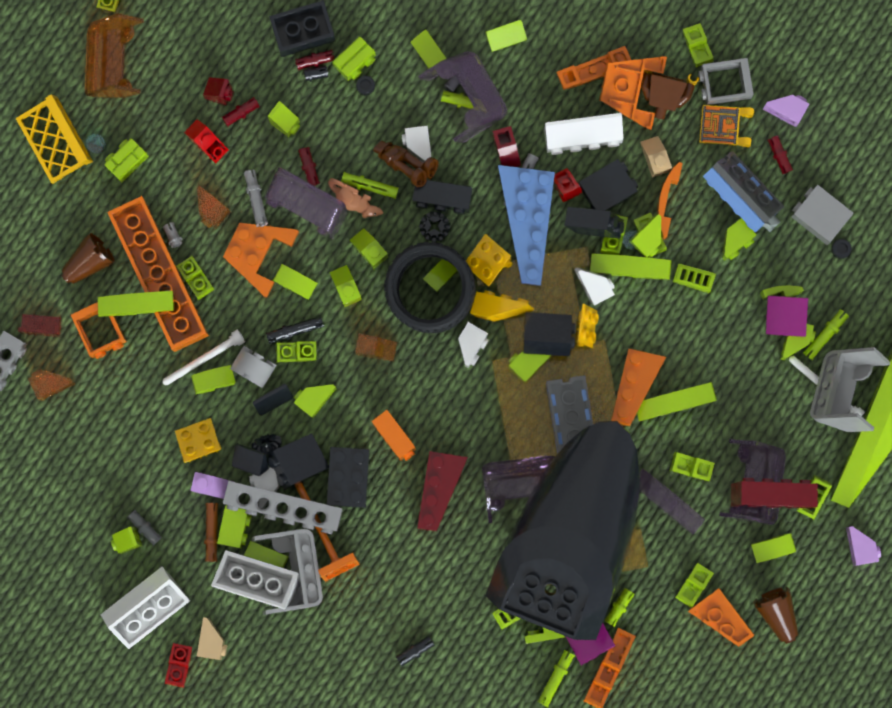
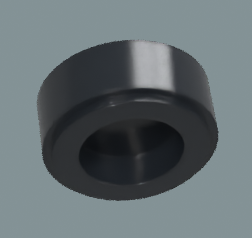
(365, 85)
(841, 249)

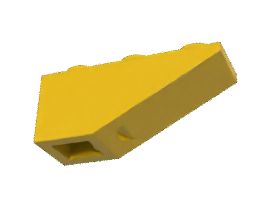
(497, 308)

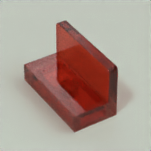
(40, 325)

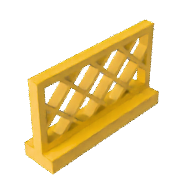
(68, 131)

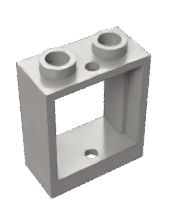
(747, 90)

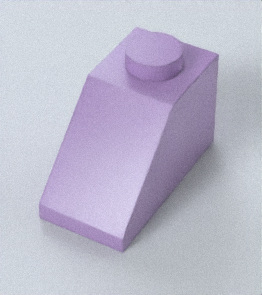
(788, 108)
(209, 485)
(862, 548)

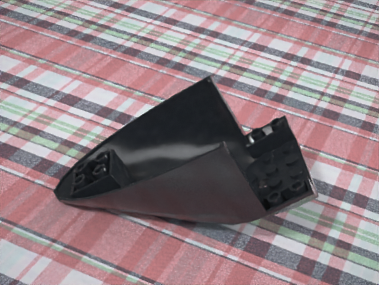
(572, 535)

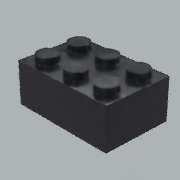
(302, 28)
(348, 477)

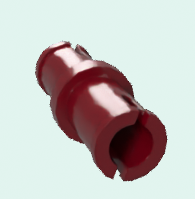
(314, 59)
(240, 111)
(780, 154)
(308, 166)

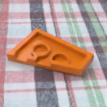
(722, 616)

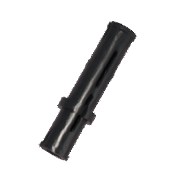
(294, 329)

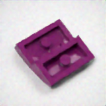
(786, 316)
(590, 649)

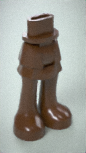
(396, 157)

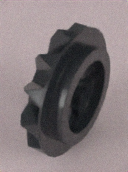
(434, 235)
(267, 443)

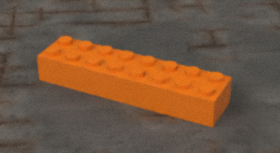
(157, 271)

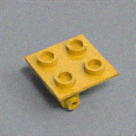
(488, 260)
(588, 319)
(197, 440)

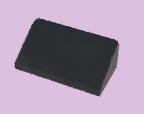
(273, 399)
(249, 460)

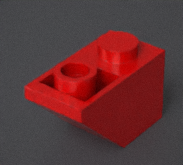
(206, 141)

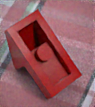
(566, 185)

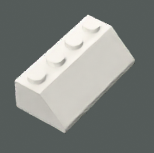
(583, 133)
(256, 580)
(144, 607)

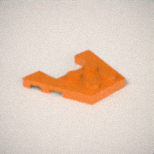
(623, 85)
(249, 249)

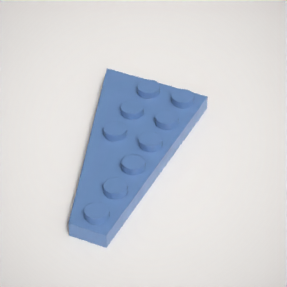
(528, 210)

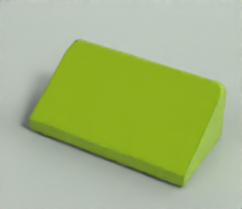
(506, 35)
(427, 49)

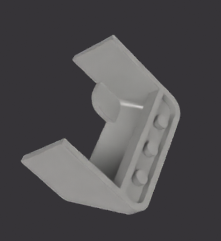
(837, 385)
(303, 561)

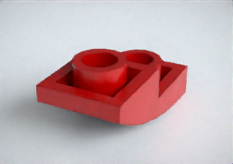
(178, 665)

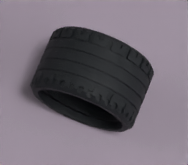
(408, 257)

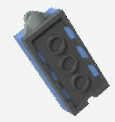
(744, 193)
(568, 408)

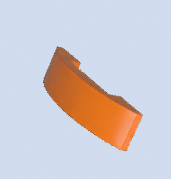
(591, 70)
(673, 178)

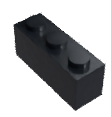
(443, 197)

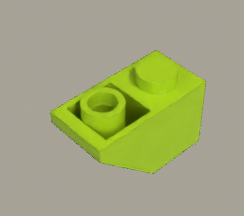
(736, 237)

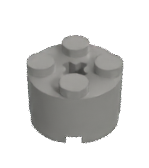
(253, 367)

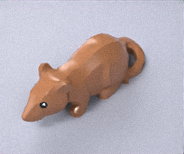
(352, 200)

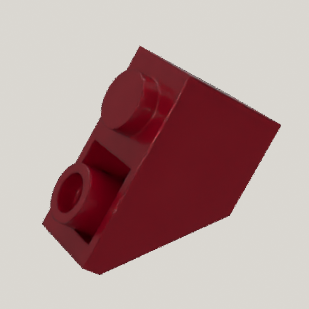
(218, 91)
(506, 147)

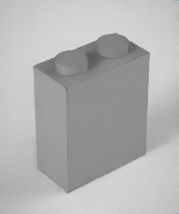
(821, 214)

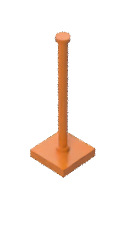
(338, 565)

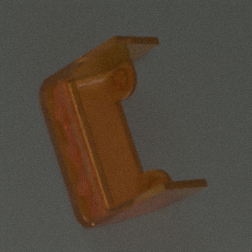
(106, 56)

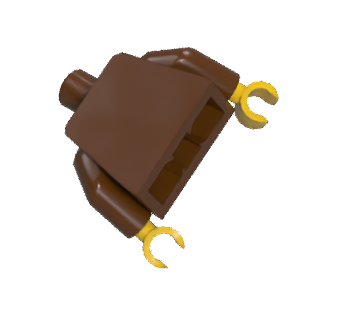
(666, 92)

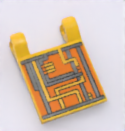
(721, 125)

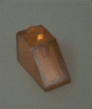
(210, 209)
(375, 347)
(48, 384)

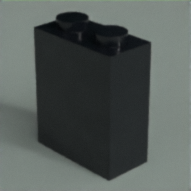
(609, 186)
(594, 222)
(548, 334)
(297, 461)

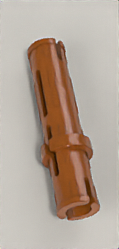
(211, 532)

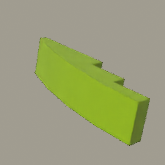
(631, 266)
(135, 303)
(677, 401)

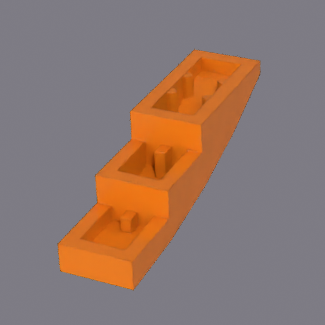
(609, 669)

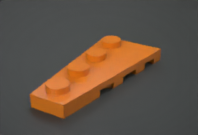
(636, 380)

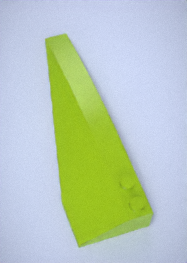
(869, 446)

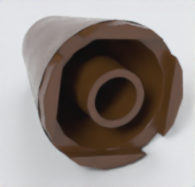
(87, 259)
(778, 612)

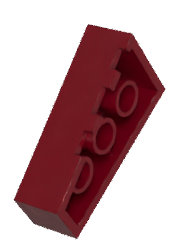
(440, 482)
(774, 493)

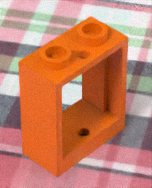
(87, 313)
(394, 436)

